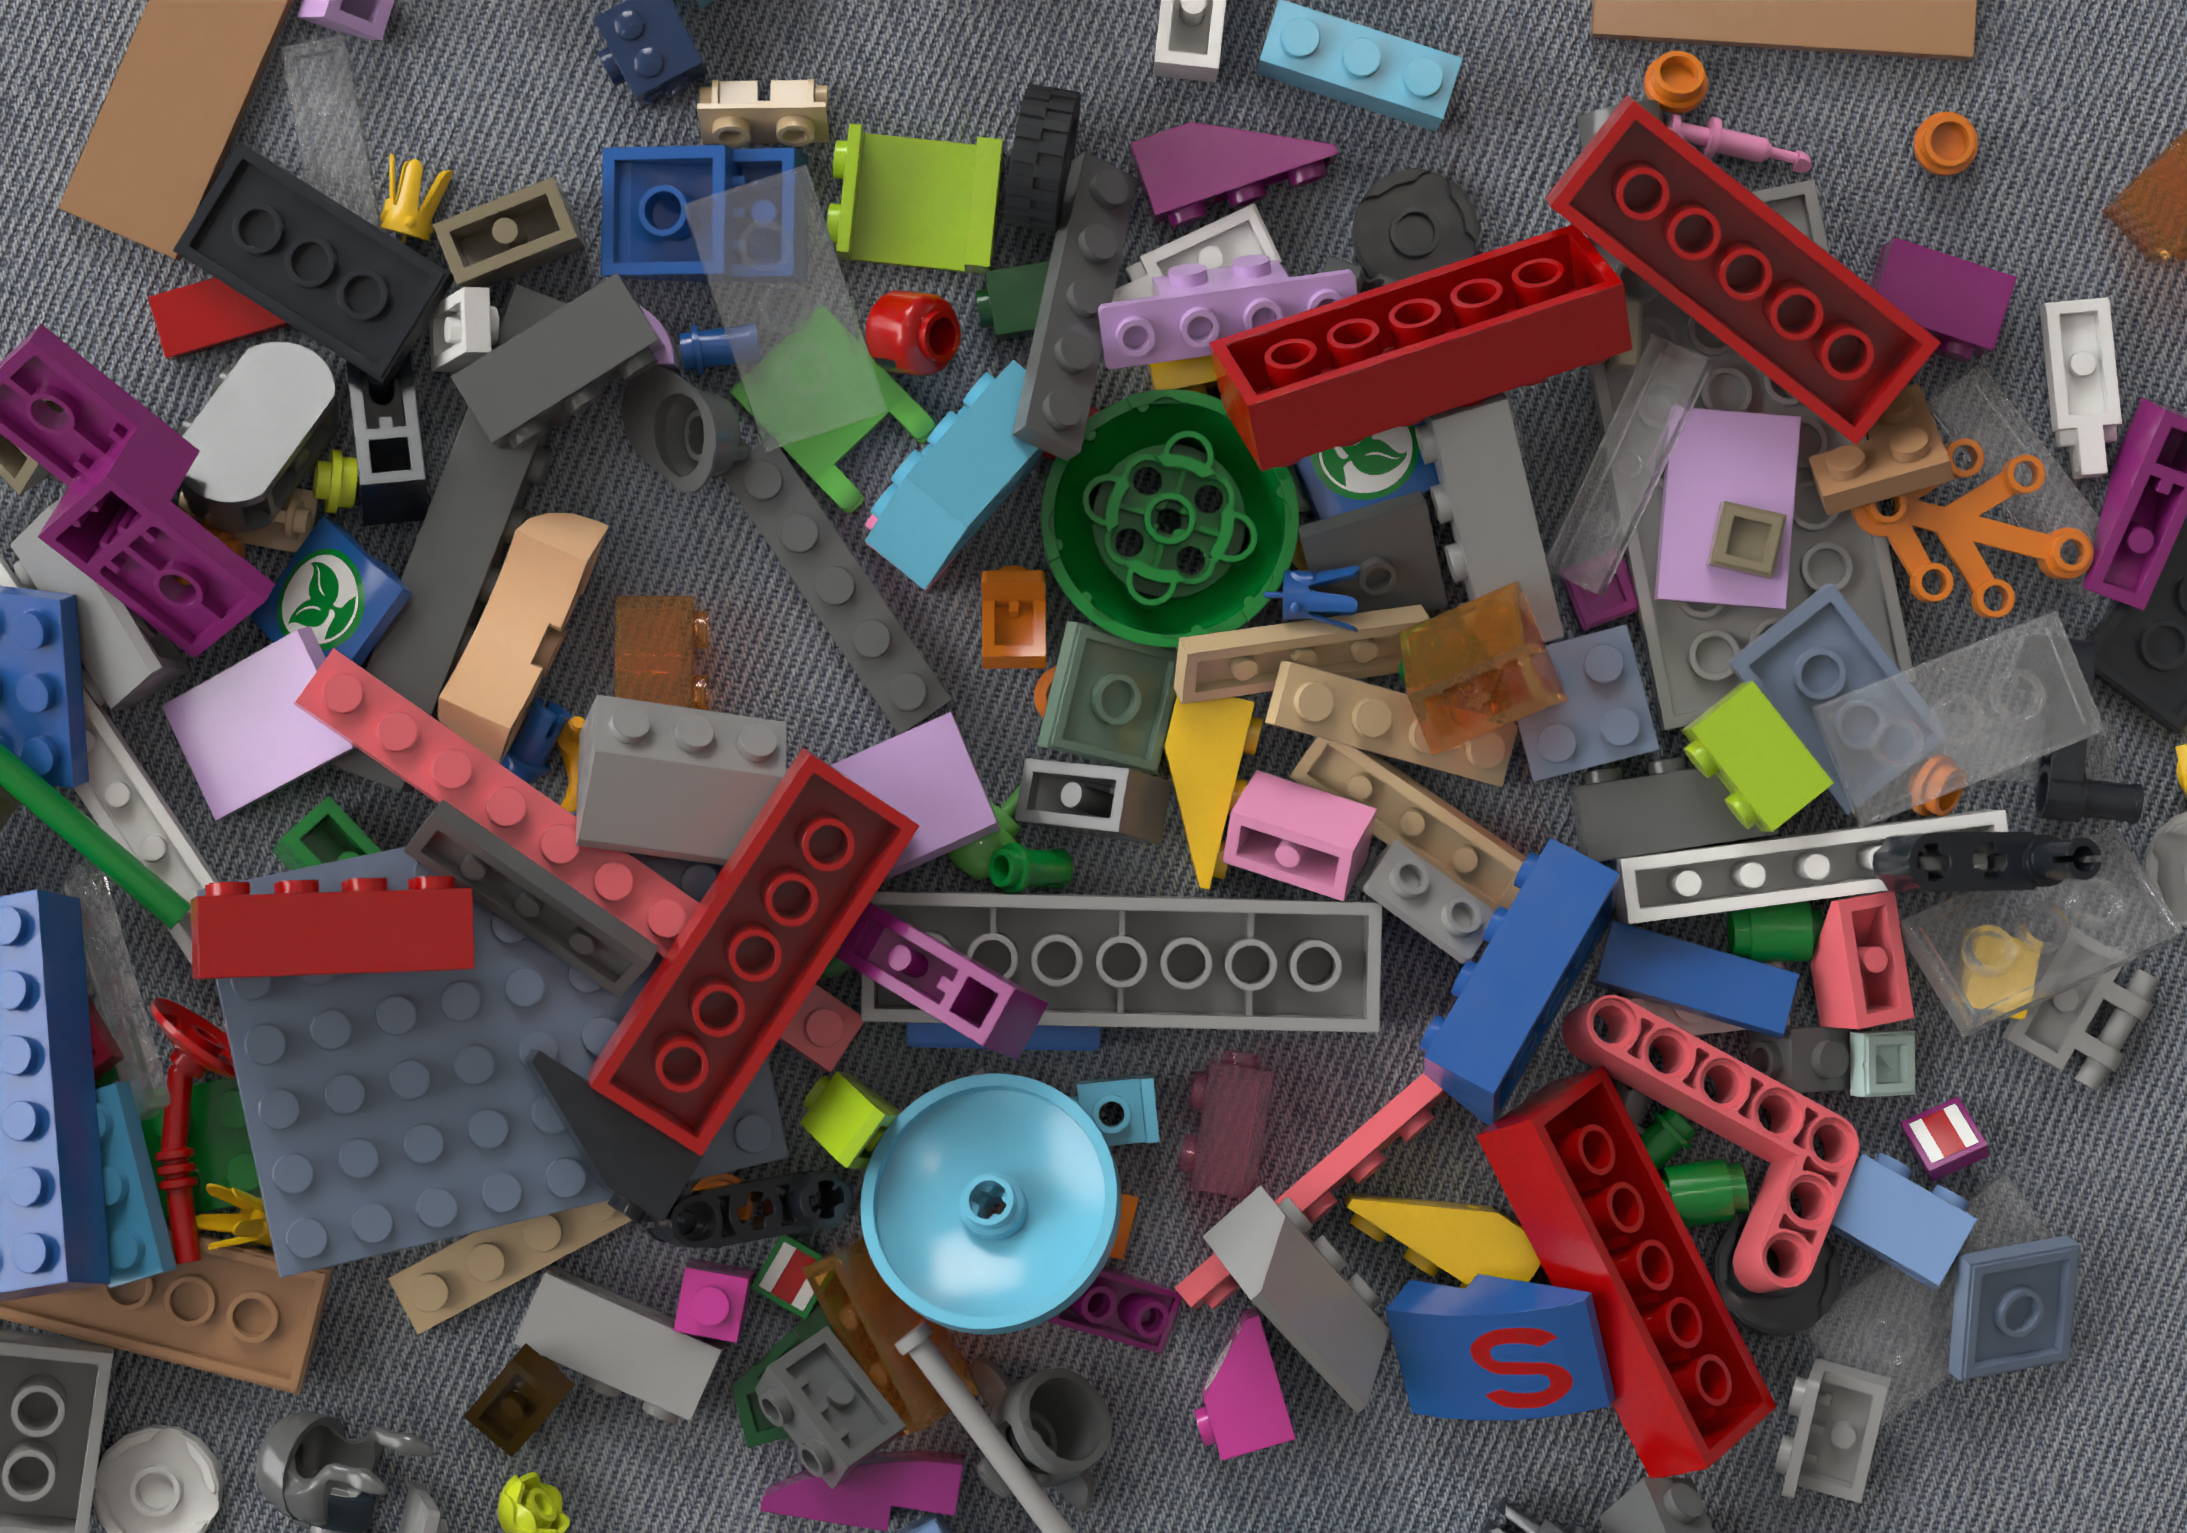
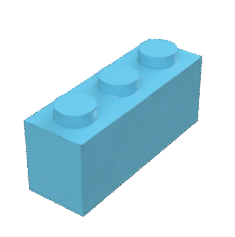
(1358, 65)

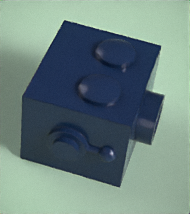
(648, 49)

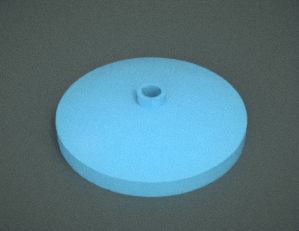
(955, 1159)

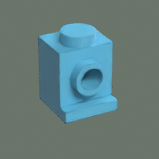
(1137, 1099)

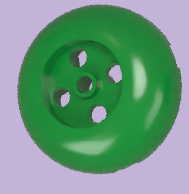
(1094, 499)

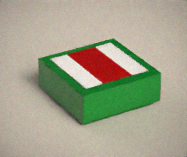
(783, 1278)

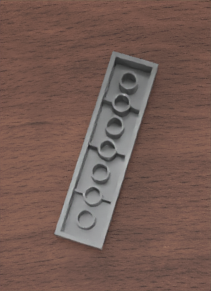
(1159, 958)

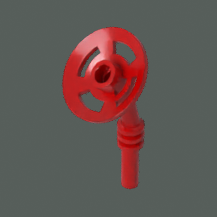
(197, 1049)

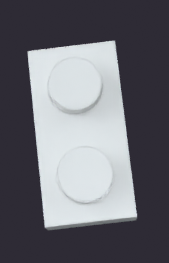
(462, 329)

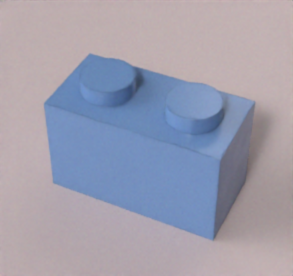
(1902, 1220)

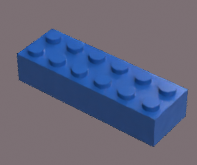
(48, 1107)

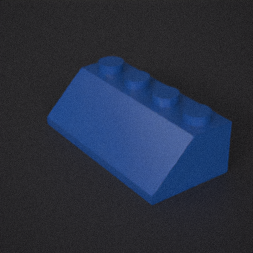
(1520, 979)

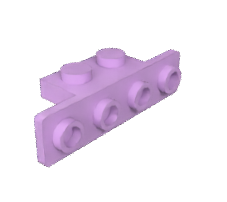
(1207, 305)

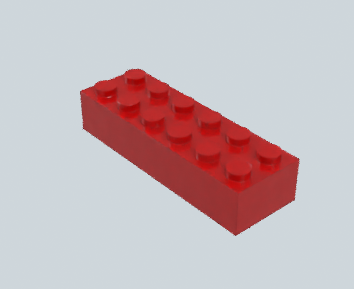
(1741, 270)
(1421, 346)
(751, 952)
(1613, 1231)

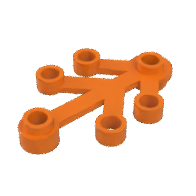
(1961, 526)

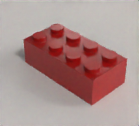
(331, 931)

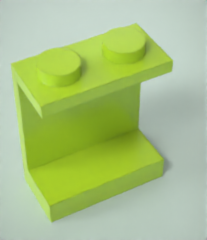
(916, 201)

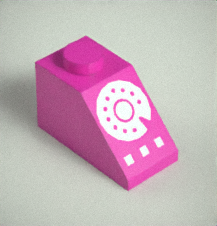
(1244, 1395)

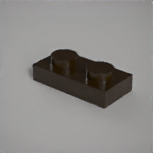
(519, 1399)

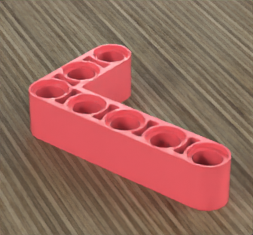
(1735, 1118)

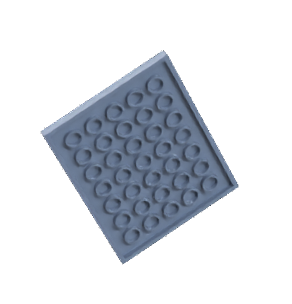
(406, 1097)

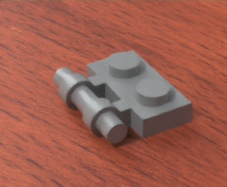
(2059, 1024)

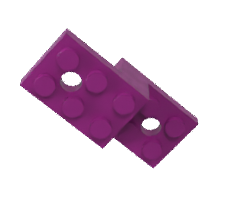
(118, 503)

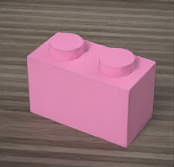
(1299, 835)

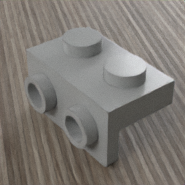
(1426, 900)
(1834, 1432)

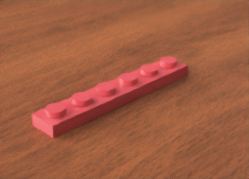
(1313, 1194)

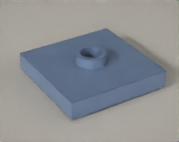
(2013, 1307)

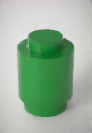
(1774, 932)
(1707, 1191)

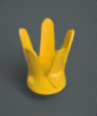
(401, 209)
(248, 1224)

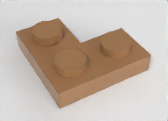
(1897, 459)

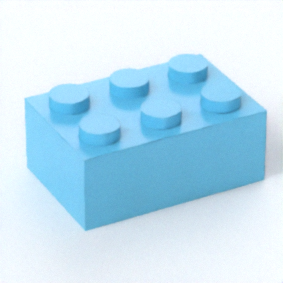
(955, 481)

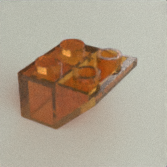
(1478, 669)

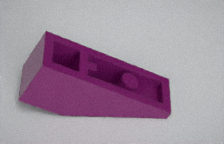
(2141, 506)
(942, 981)

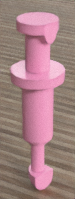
(1736, 144)

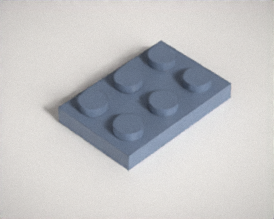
(1810, 659)

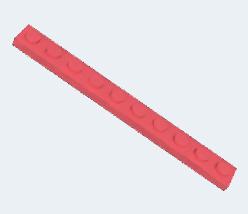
(456, 771)

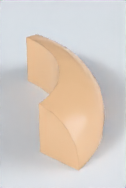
(520, 629)

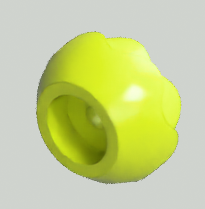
(531, 1506)

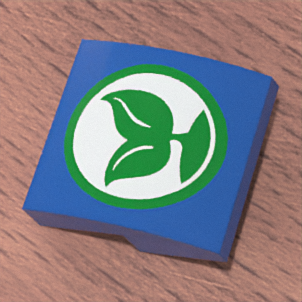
(1365, 473)
(335, 591)

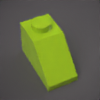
(847, 1118)

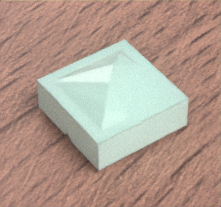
(1882, 1063)

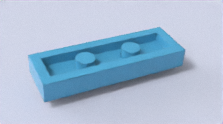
(133, 1211)

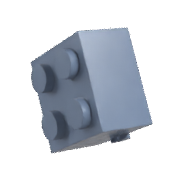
(1604, 711)

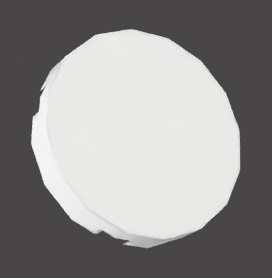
(158, 1483)

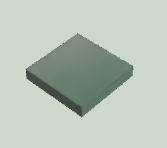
(1110, 699)

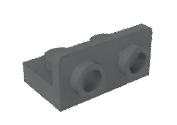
(827, 1407)

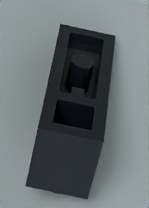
(388, 446)
(621, 1150)

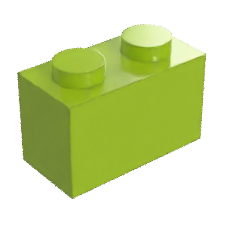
(1755, 758)

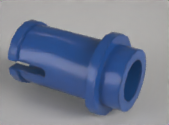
(705, 349)
(536, 740)

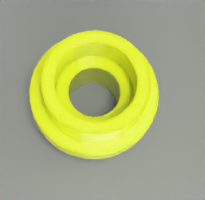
(336, 481)

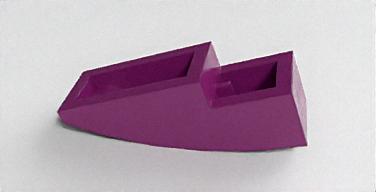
(866, 1497)

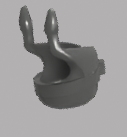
(310, 1455)

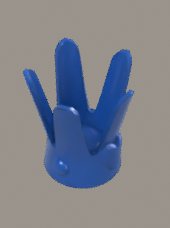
(1303, 603)

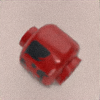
(912, 333)

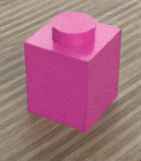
(714, 1300)

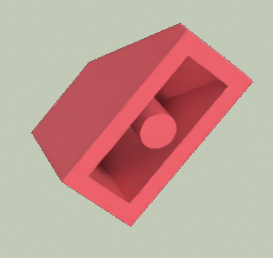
(1861, 964)

